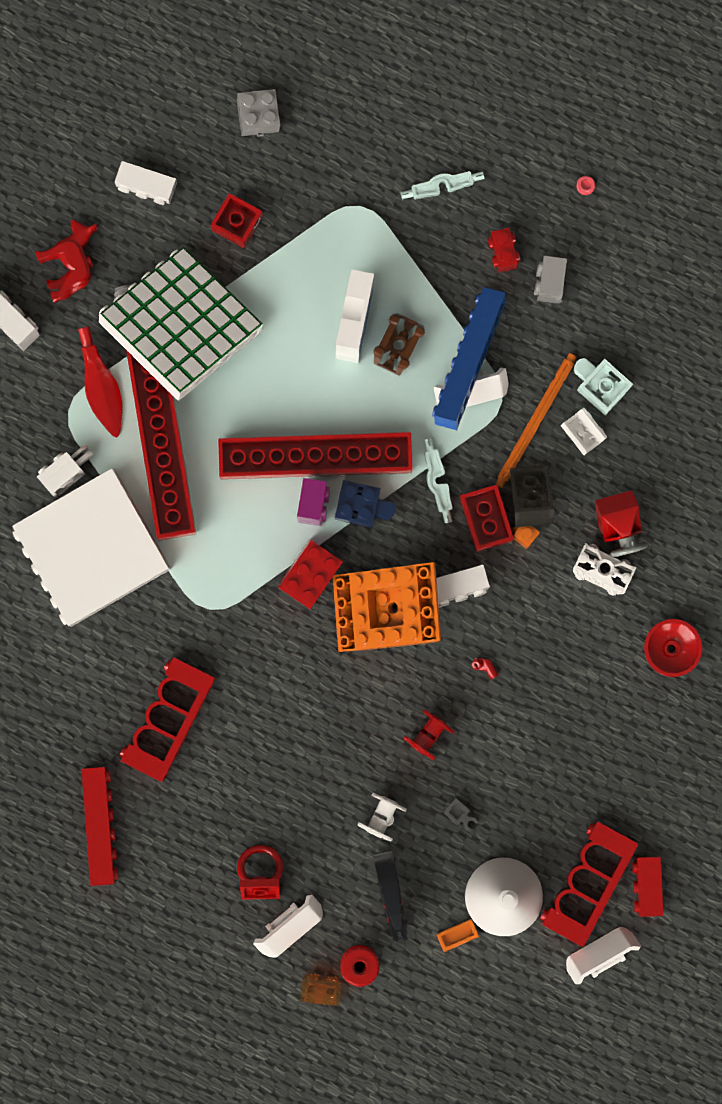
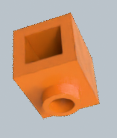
(525, 535)

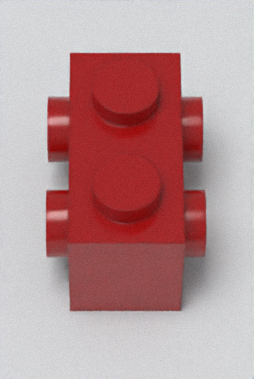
(505, 256)

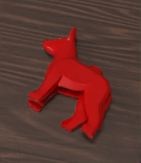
(73, 257)

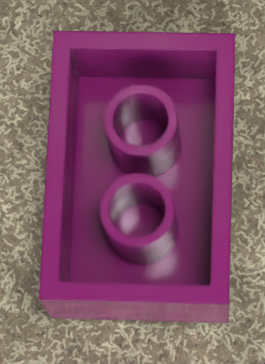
(312, 500)

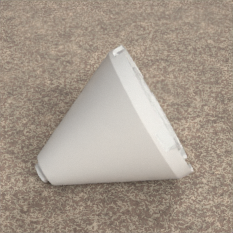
(504, 896)

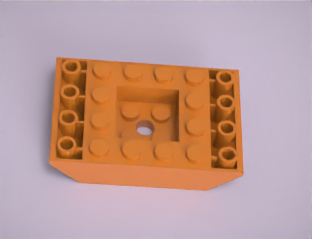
(366, 612)

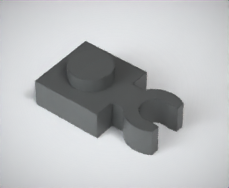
(458, 813)

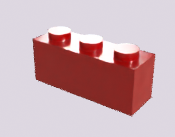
(648, 886)

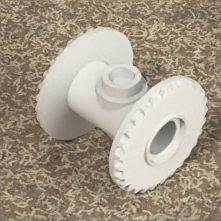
(382, 817)

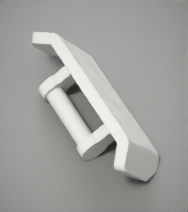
(486, 387)
(290, 927)
(601, 954)

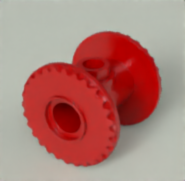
(429, 734)
(359, 977)

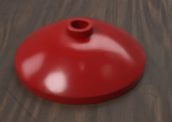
(686, 644)

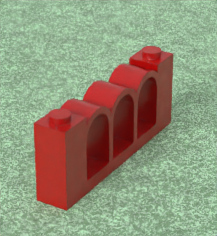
(147, 763)
(612, 841)

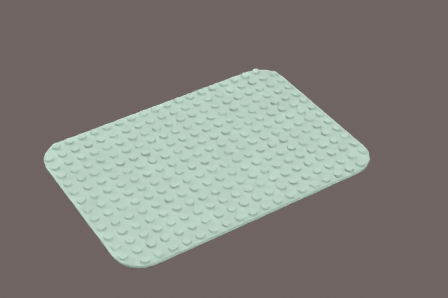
(293, 387)

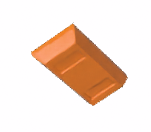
(457, 935)

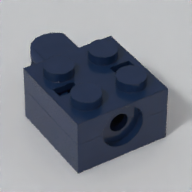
(362, 503)

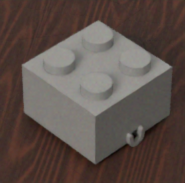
(258, 112)
(551, 279)

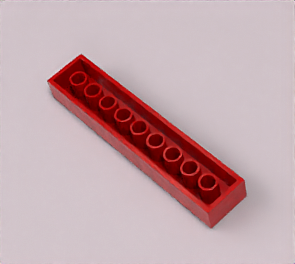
(162, 454)
(315, 455)

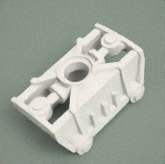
(596, 576)

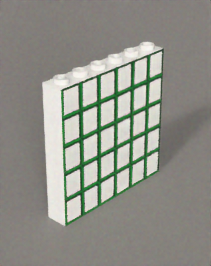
(180, 322)

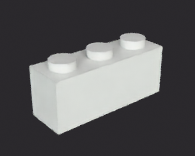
(145, 183)

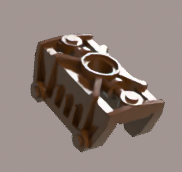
(390, 337)

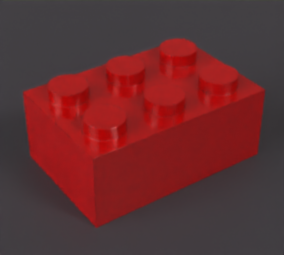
(486, 518)
(309, 574)

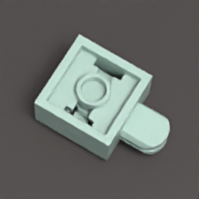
(600, 385)

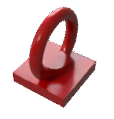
(260, 886)

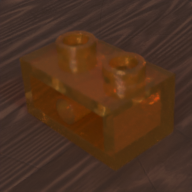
(320, 990)

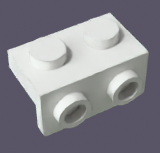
(584, 431)

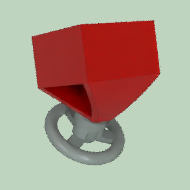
(620, 520)

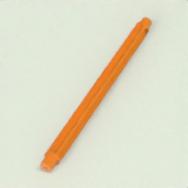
(535, 420)

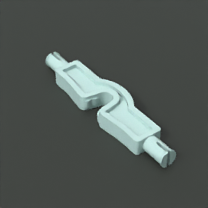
(452, 183)
(435, 470)

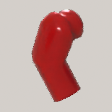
(485, 665)

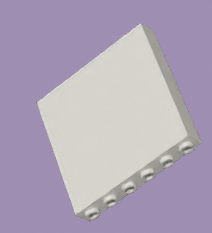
(90, 548)

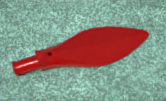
(100, 386)

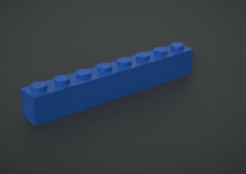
(469, 358)

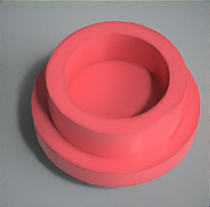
(585, 185)

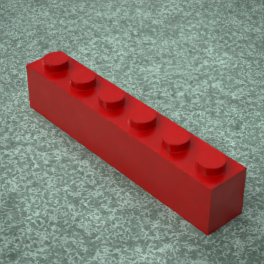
(98, 826)

